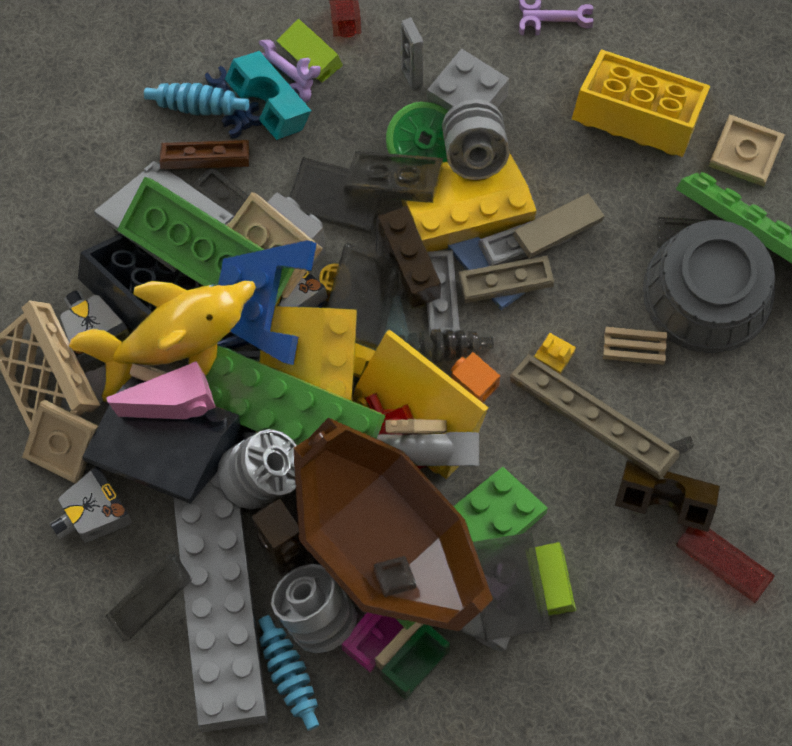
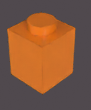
(475, 376)

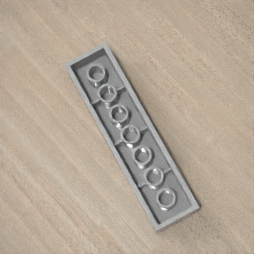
(220, 611)

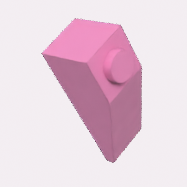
(170, 396)

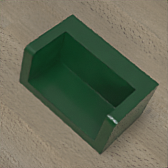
(415, 661)

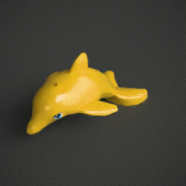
(179, 328)

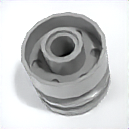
(475, 139)
(258, 469)
(314, 608)

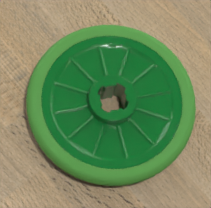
(413, 121)

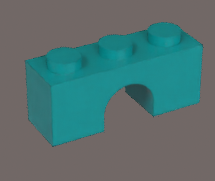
(256, 77)

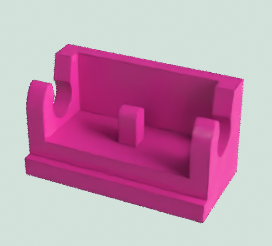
(370, 638)

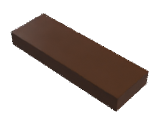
(204, 154)

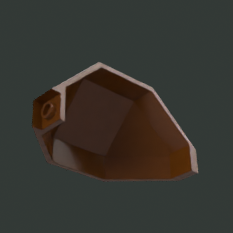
(372, 505)

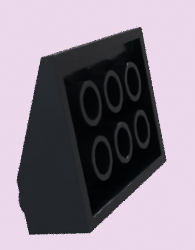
(115, 272)
(164, 453)

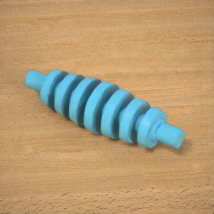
(196, 99)
(287, 670)

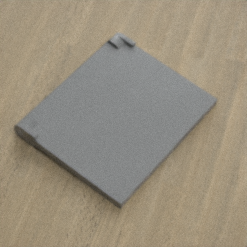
(115, 208)

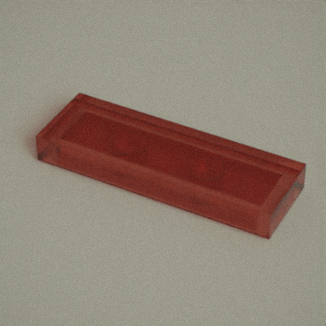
(726, 562)

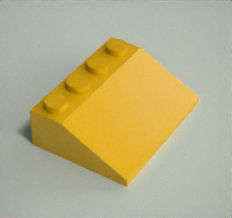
(640, 103)
(472, 207)
(323, 349)
(407, 377)

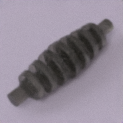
(447, 344)

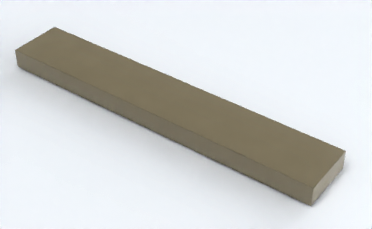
(595, 416)

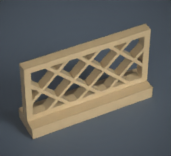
(57, 359)

